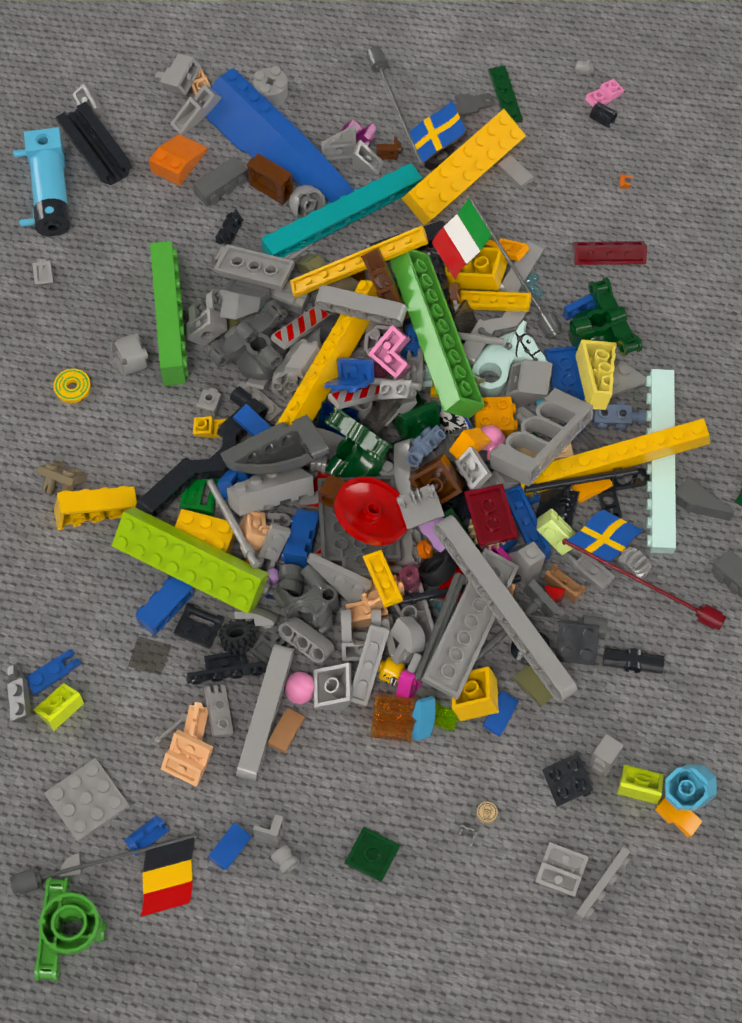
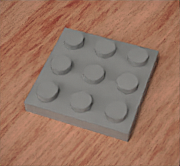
(86, 800)

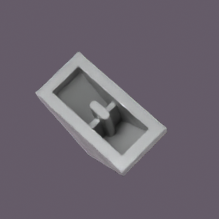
(365, 159)

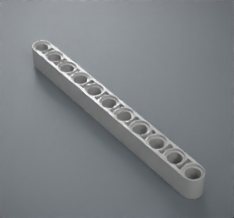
(505, 608)

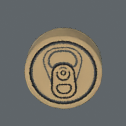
(487, 812)

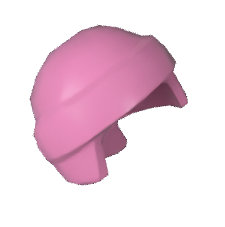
(496, 437)

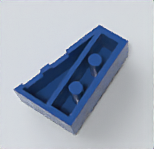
(302, 538)

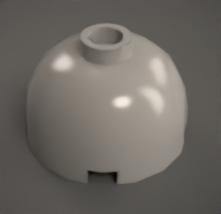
(305, 199)

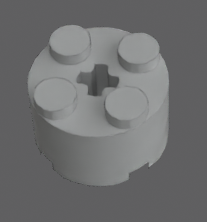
(272, 85)
(129, 354)

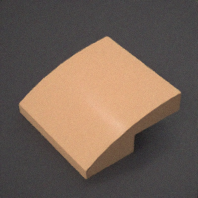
(187, 758)

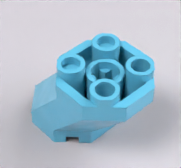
(690, 787)

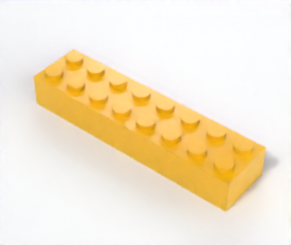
(463, 167)

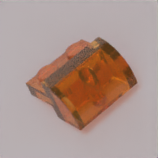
(392, 718)

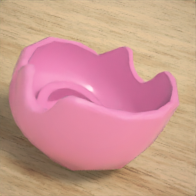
(299, 687)

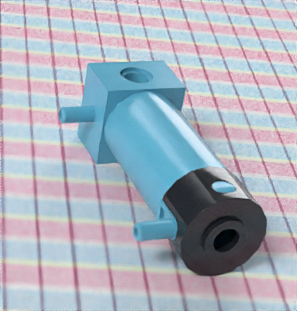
(47, 165)

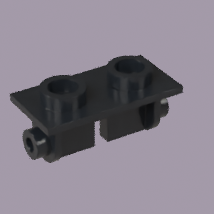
(230, 228)

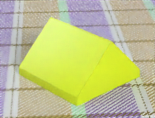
(59, 706)
(641, 784)

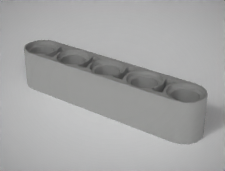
(360, 306)

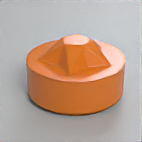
(424, 549)

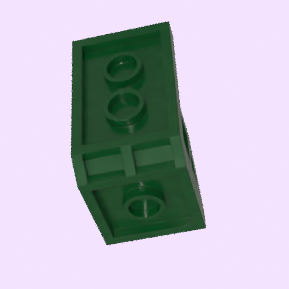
(413, 422)

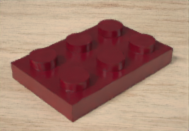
(490, 515)

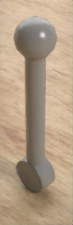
(158, 739)

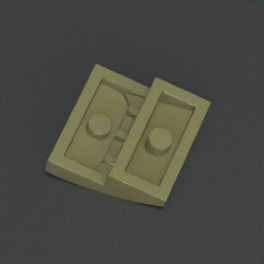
(531, 683)

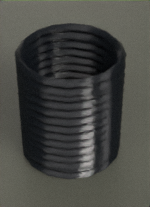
(603, 114)

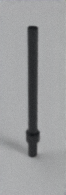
(617, 473)

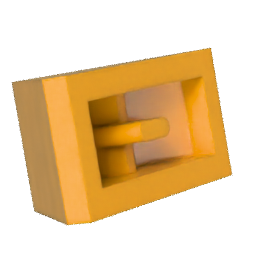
(470, 437)

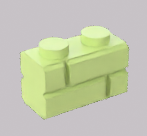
(554, 530)

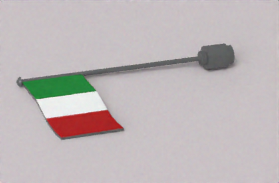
(465, 237)

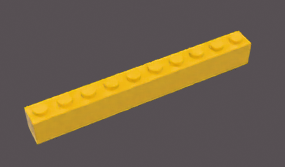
(324, 368)
(628, 452)

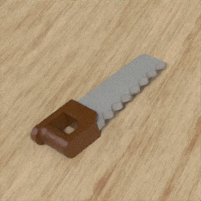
(455, 294)

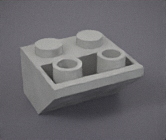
(529, 381)

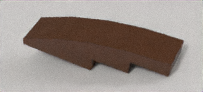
(382, 277)

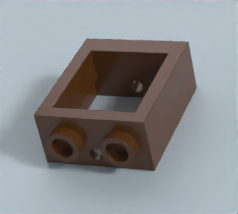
(270, 178)

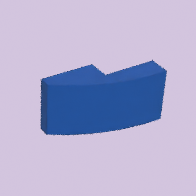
(497, 722)

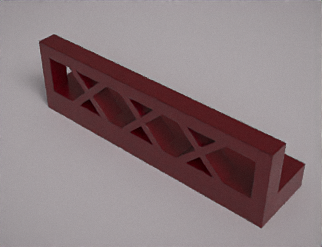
(610, 252)

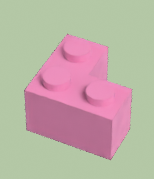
(387, 352)

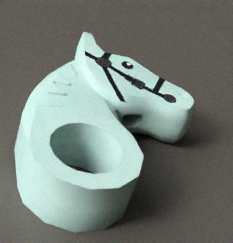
(499, 359)

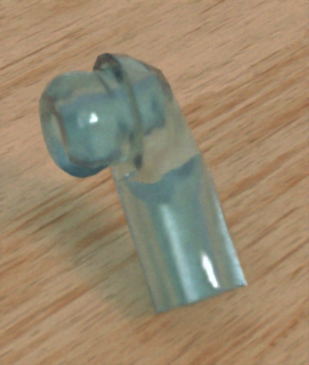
(532, 283)

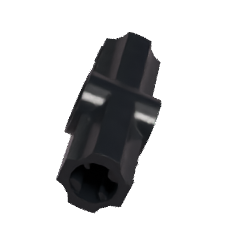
(633, 660)

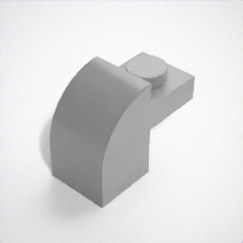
(410, 639)

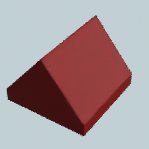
(555, 593)

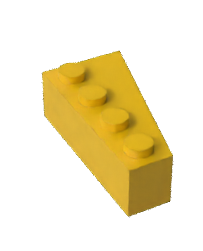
(92, 505)

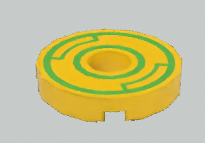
(72, 395)

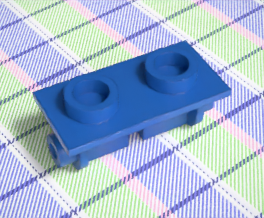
(147, 834)

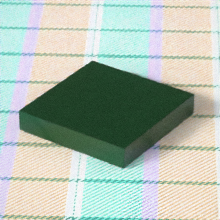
(372, 854)

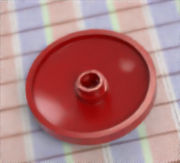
(370, 511)

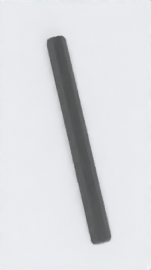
(441, 623)

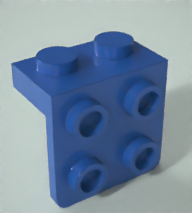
(352, 374)

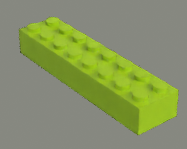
(190, 559)

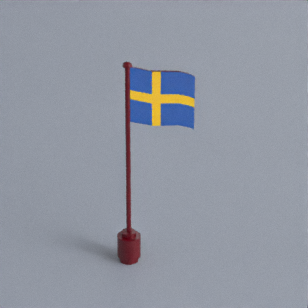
(607, 537)

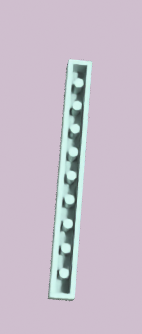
(662, 470)

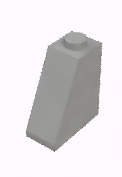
(529, 559)

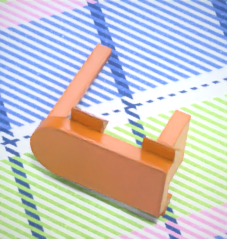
(623, 184)

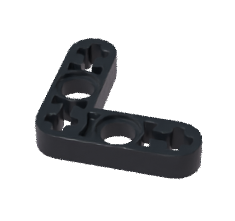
(611, 492)

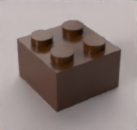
(442, 475)

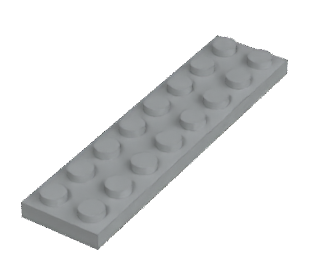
(465, 633)

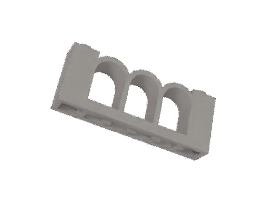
(525, 468)

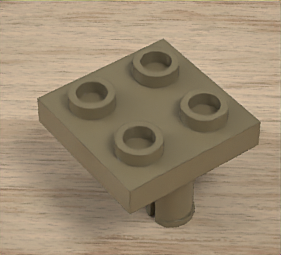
(59, 472)

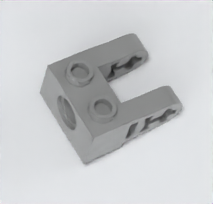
(205, 323)
(354, 641)

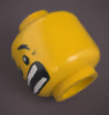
(390, 671)

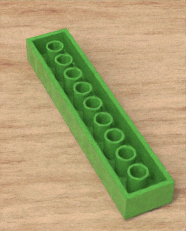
(437, 334)

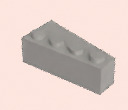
(269, 490)
(419, 612)

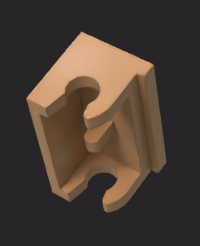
(557, 578)

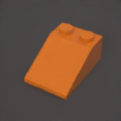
(176, 158)

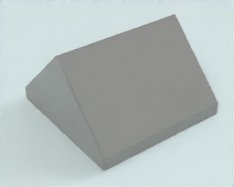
(333, 687)

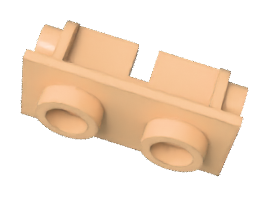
(196, 721)

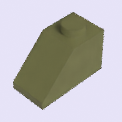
(309, 263)

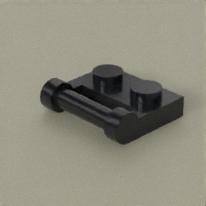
(196, 631)

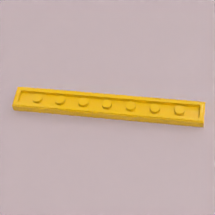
(354, 263)

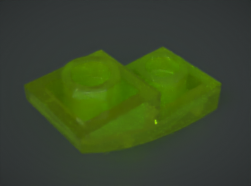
(445, 718)

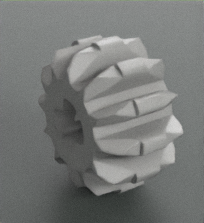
(634, 562)

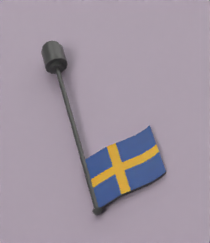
(433, 132)

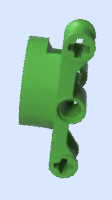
(64, 907)

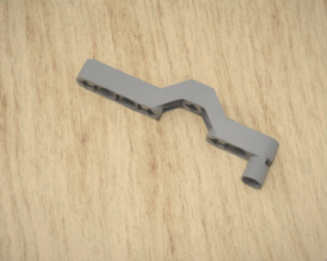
(511, 319)

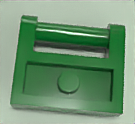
(193, 496)

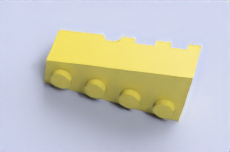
(596, 371)

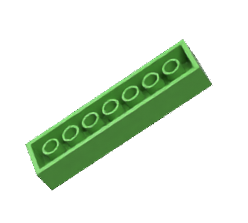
(169, 313)

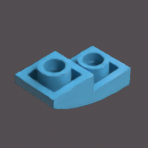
(424, 715)

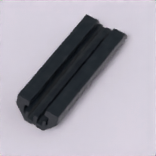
(95, 144)

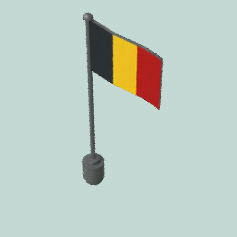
(165, 874)

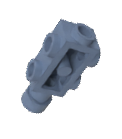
(615, 419)
(424, 445)

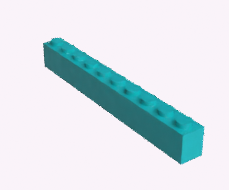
(341, 212)

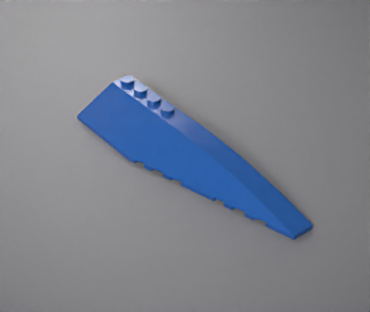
(260, 128)

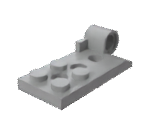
(230, 254)

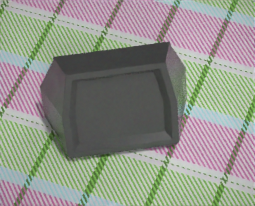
(242, 299)

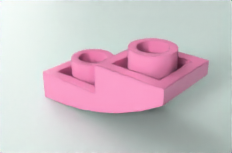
(608, 91)

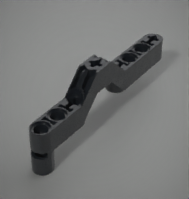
(189, 471)

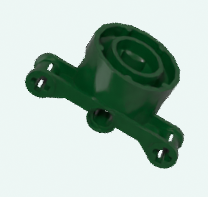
(609, 319)
(360, 452)

